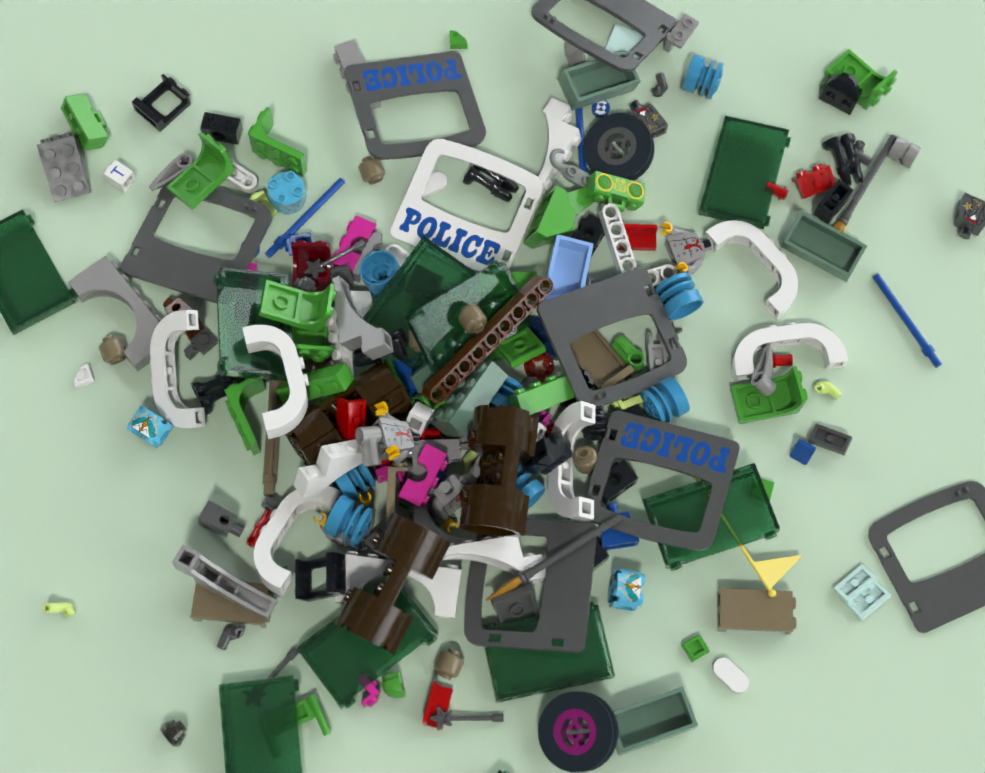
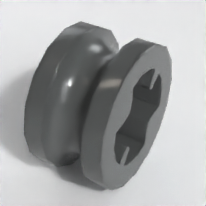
(270, 504)

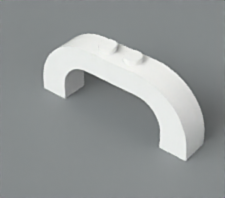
(766, 252)
(790, 334)
(164, 370)
(292, 412)
(560, 479)
(271, 535)

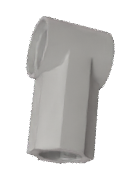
(369, 440)

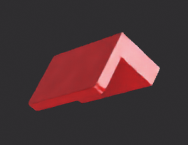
(641, 237)
(350, 416)
(438, 697)

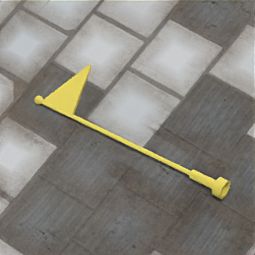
(770, 570)

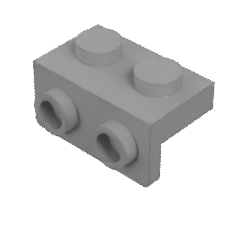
(681, 32)

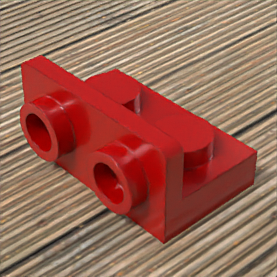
(814, 181)

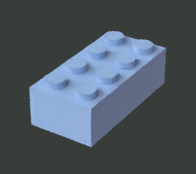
(568, 265)

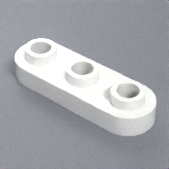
(242, 178)

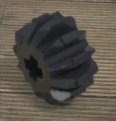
(597, 430)

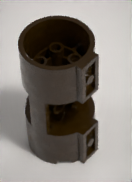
(320, 419)
(493, 502)
(410, 549)

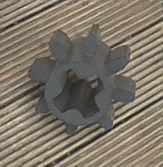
(305, 284)

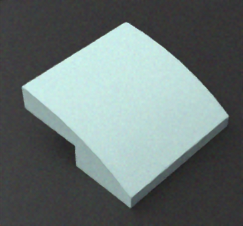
(623, 39)
(861, 592)

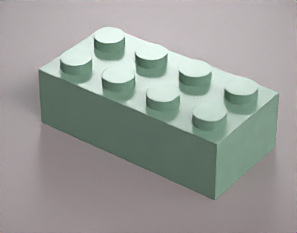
(595, 82)
(823, 246)
(475, 390)
(654, 720)

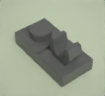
(830, 439)

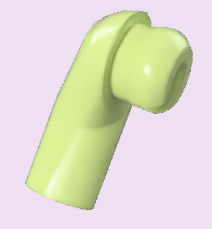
(827, 387)
(468, 461)
(65, 608)

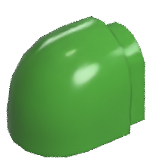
(393, 685)

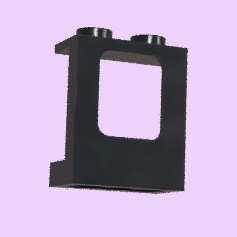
(151, 115)
(335, 577)

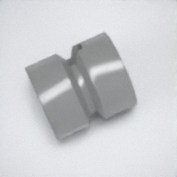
(904, 152)

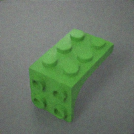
(871, 82)
(273, 150)
(203, 174)
(296, 306)
(312, 344)
(521, 347)
(237, 398)
(784, 401)

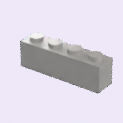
(346, 55)

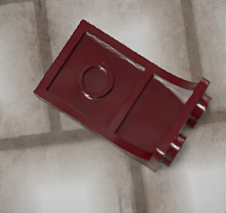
(311, 251)

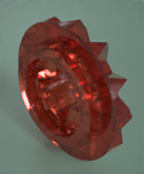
(541, 374)

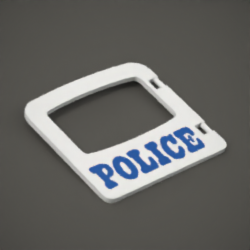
(465, 241)

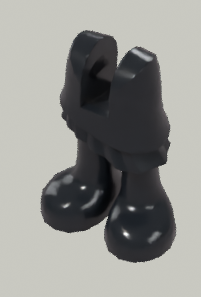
(845, 168)
(496, 187)
(399, 342)
(208, 399)

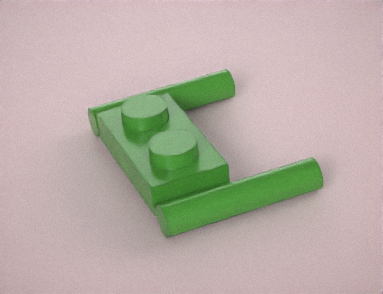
(308, 710)

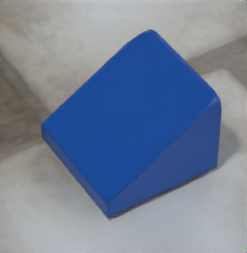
(802, 452)

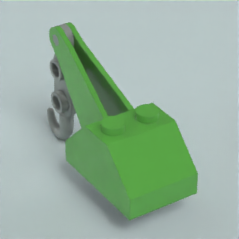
(559, 207)

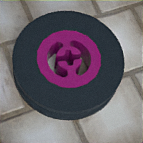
(575, 708)

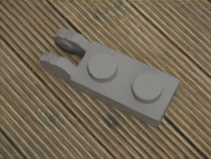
(373, 244)
(655, 353)

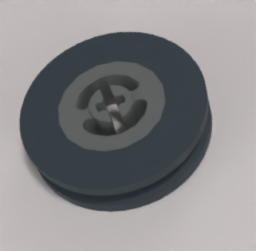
(626, 132)

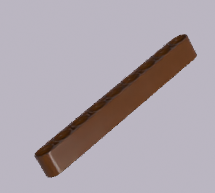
(479, 340)

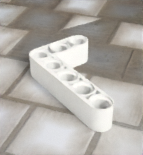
(622, 239)

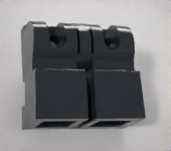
(548, 455)

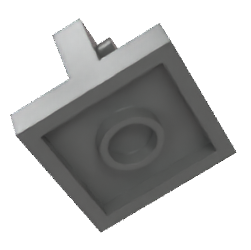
(515, 605)

